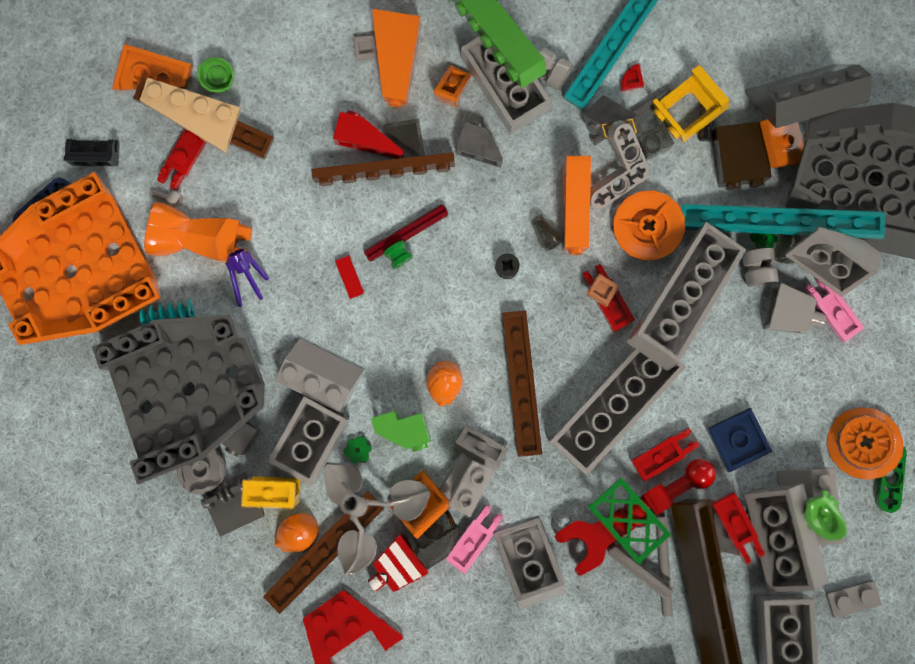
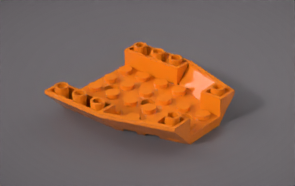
(65, 231)

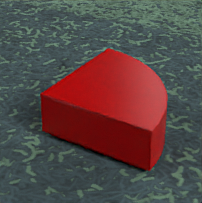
(632, 79)

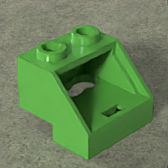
(407, 432)

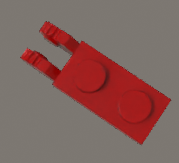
(182, 158)
(617, 312)
(663, 455)
(737, 525)

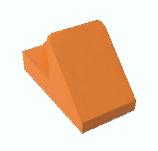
(452, 86)

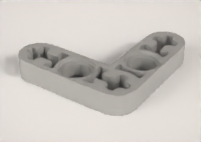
(628, 167)

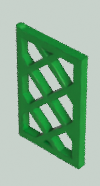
(650, 519)

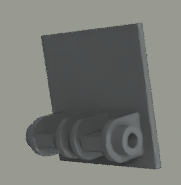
(227, 508)

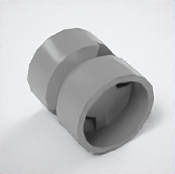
(556, 69)
(760, 267)

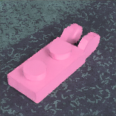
(837, 312)
(473, 541)

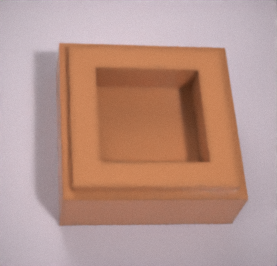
(602, 290)

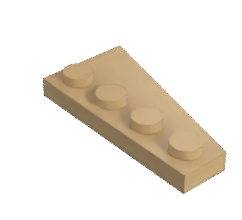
(201, 115)

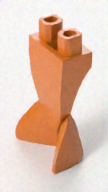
(173, 230)

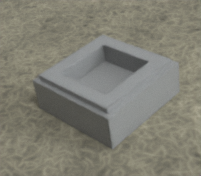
(365, 47)

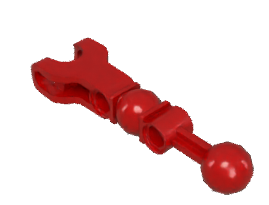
(698, 475)

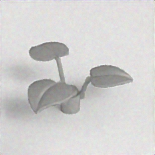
(342, 482)

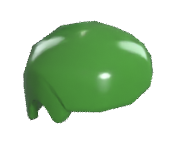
(213, 70)

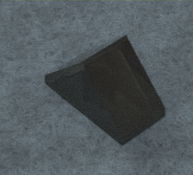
(407, 134)

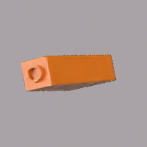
(396, 51)
(576, 203)

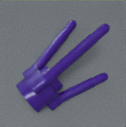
(240, 262)

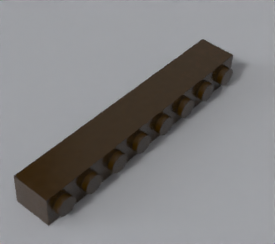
(706, 582)

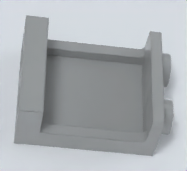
(466, 483)

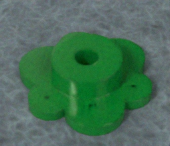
(760, 242)
(350, 450)

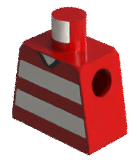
(397, 566)

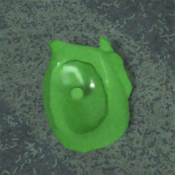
(825, 518)

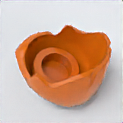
(444, 382)
(297, 532)

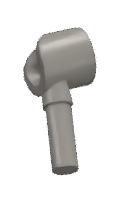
(173, 198)

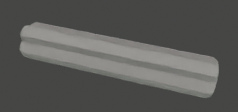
(640, 571)

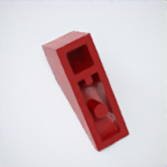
(359, 134)

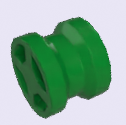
(398, 254)

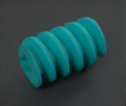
(171, 312)

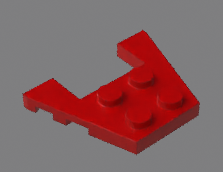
(341, 623)

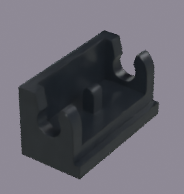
(92, 152)

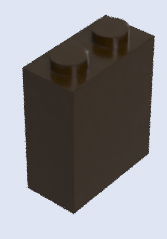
(740, 155)

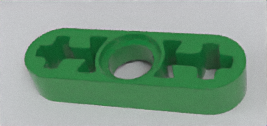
(898, 484)

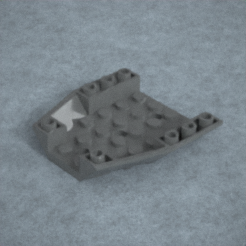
(856, 145)
(158, 364)

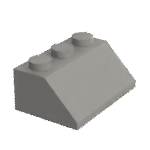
(319, 375)
(814, 481)

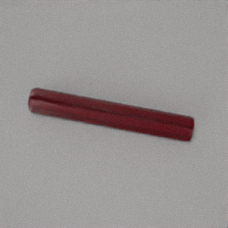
(406, 232)

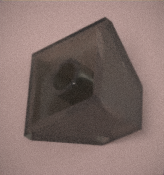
(436, 541)

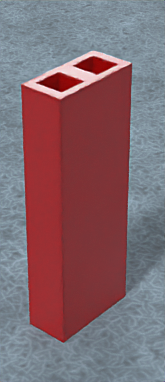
(349, 277)

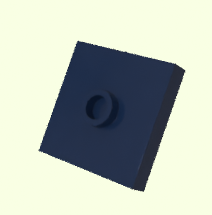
(739, 440)

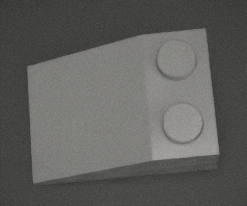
(836, 259)
(529, 563)

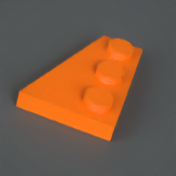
(140, 63)

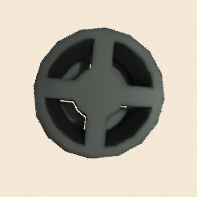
(504, 269)

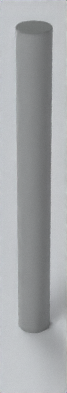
(664, 568)

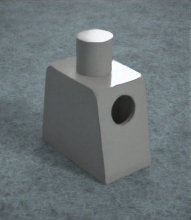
(792, 311)

